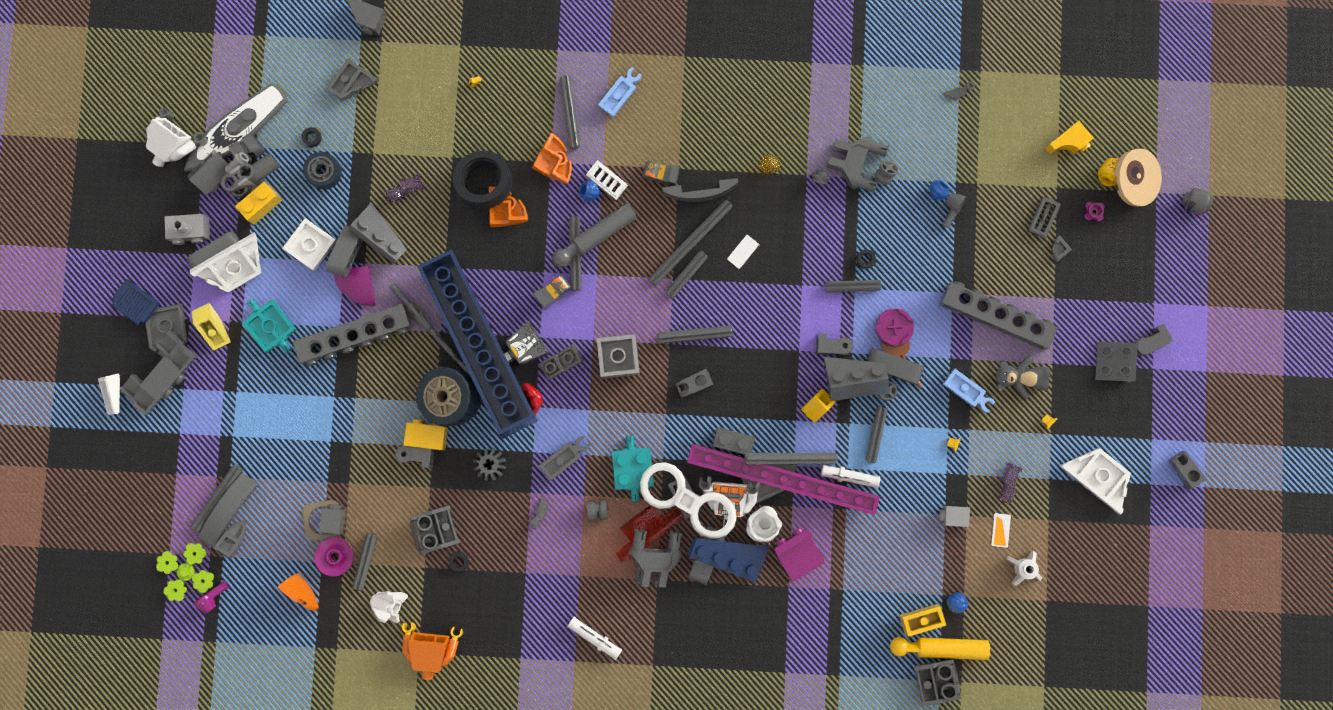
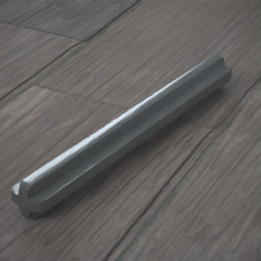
(790, 458)

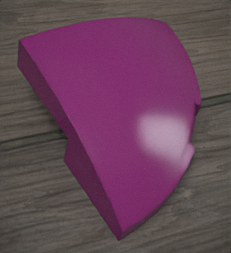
(357, 286)

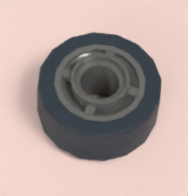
(315, 163)

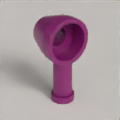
(206, 602)

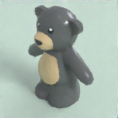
(1021, 376)

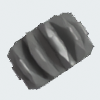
(484, 460)

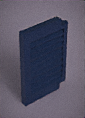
(134, 302)

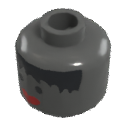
(1197, 201)

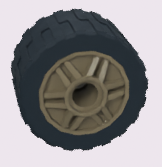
(448, 397)

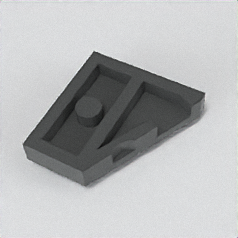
(350, 80)

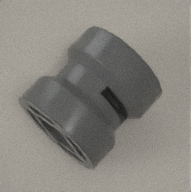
(597, 510)

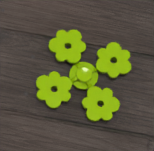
(185, 572)

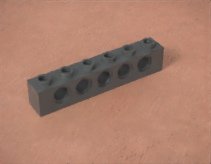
(951, 301)
(305, 346)

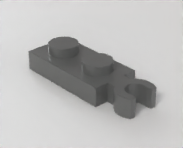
(563, 459)

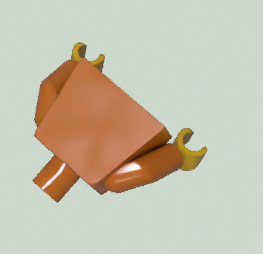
(428, 651)

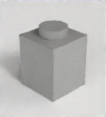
(955, 516)

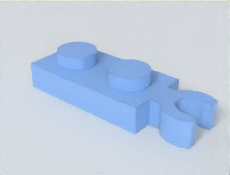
(619, 93)
(967, 390)

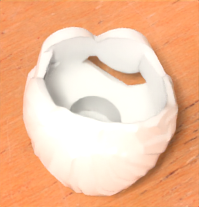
(763, 524)

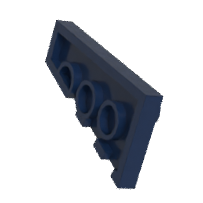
(733, 557)

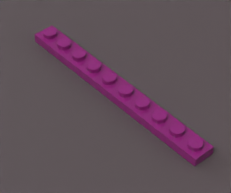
(784, 479)

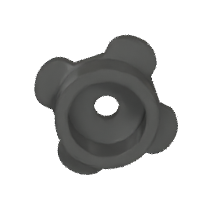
(820, 177)

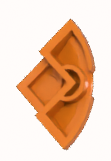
(553, 160)
(508, 212)
(299, 591)

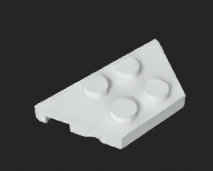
(231, 266)
(1100, 476)

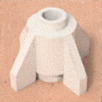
(1020, 568)
(387, 605)

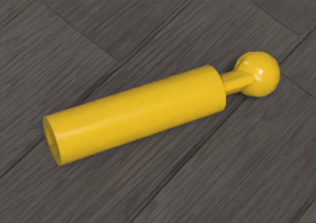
(942, 648)

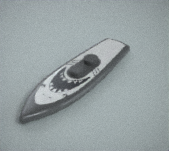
(243, 119)

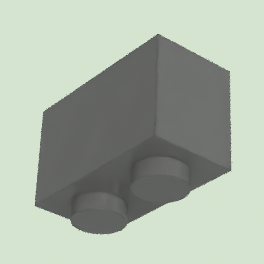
(209, 172)
(733, 441)
(332, 519)

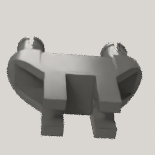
(854, 161)
(654, 560)

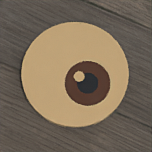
(1138, 177)

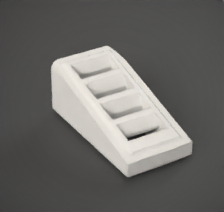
(604, 170)
(110, 391)

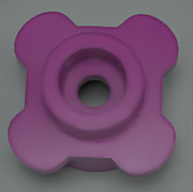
(1098, 207)

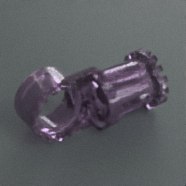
(408, 185)
(1009, 478)

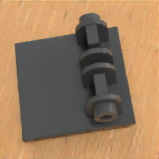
(1116, 361)

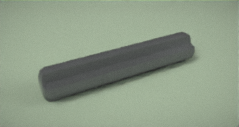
(686, 274)
(849, 286)
(876, 434)
(364, 561)

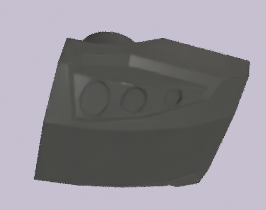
(433, 530)
(938, 682)

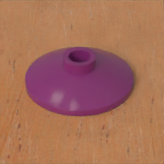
(324, 556)

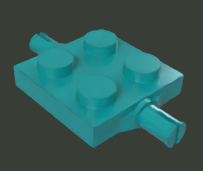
(269, 326)
(629, 467)

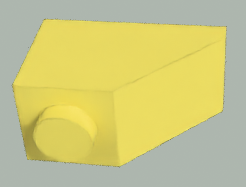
(210, 326)

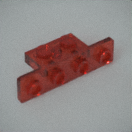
(652, 523)

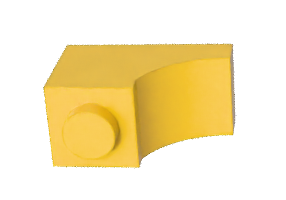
(1074, 139)

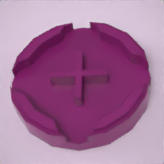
(894, 327)

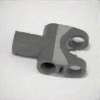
(250, 176)

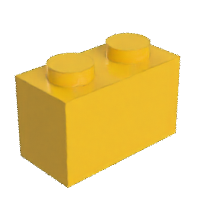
(258, 203)
(425, 436)
(922, 620)

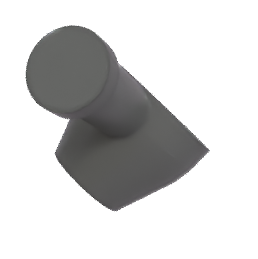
(955, 203)

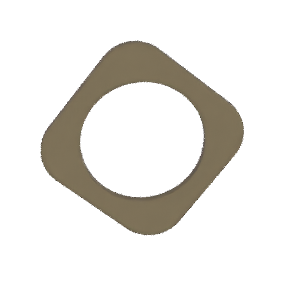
(307, 510)

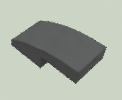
(561, 362)

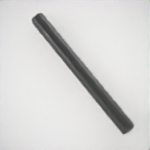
(690, 242)

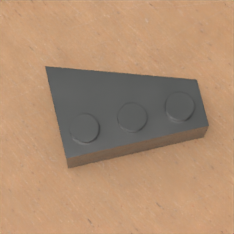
(855, 378)

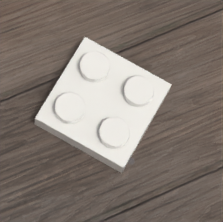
(309, 244)

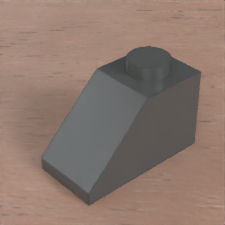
(368, 16)

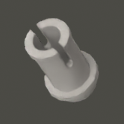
(238, 160)

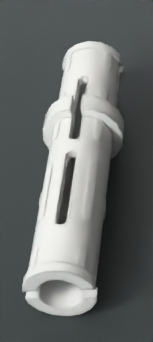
(842, 474)
(594, 638)

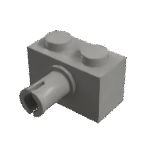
(187, 228)

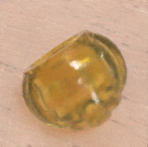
(770, 164)

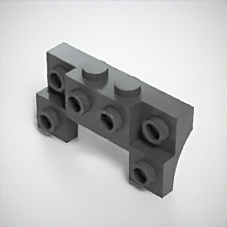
(163, 377)

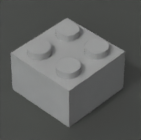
(618, 356)

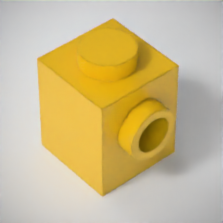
(818, 405)

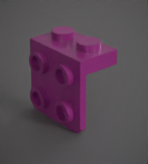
(798, 554)

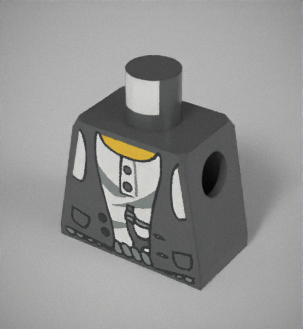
(525, 345)

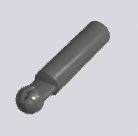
(595, 235)

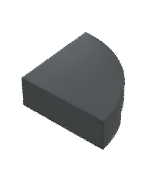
(1059, 248)

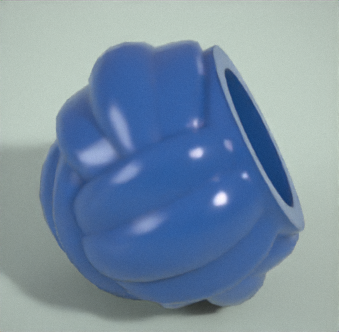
(589, 190)
(939, 190)
(957, 602)

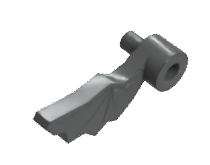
(960, 92)
(541, 511)

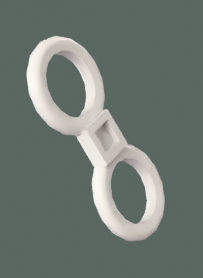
(688, 500)

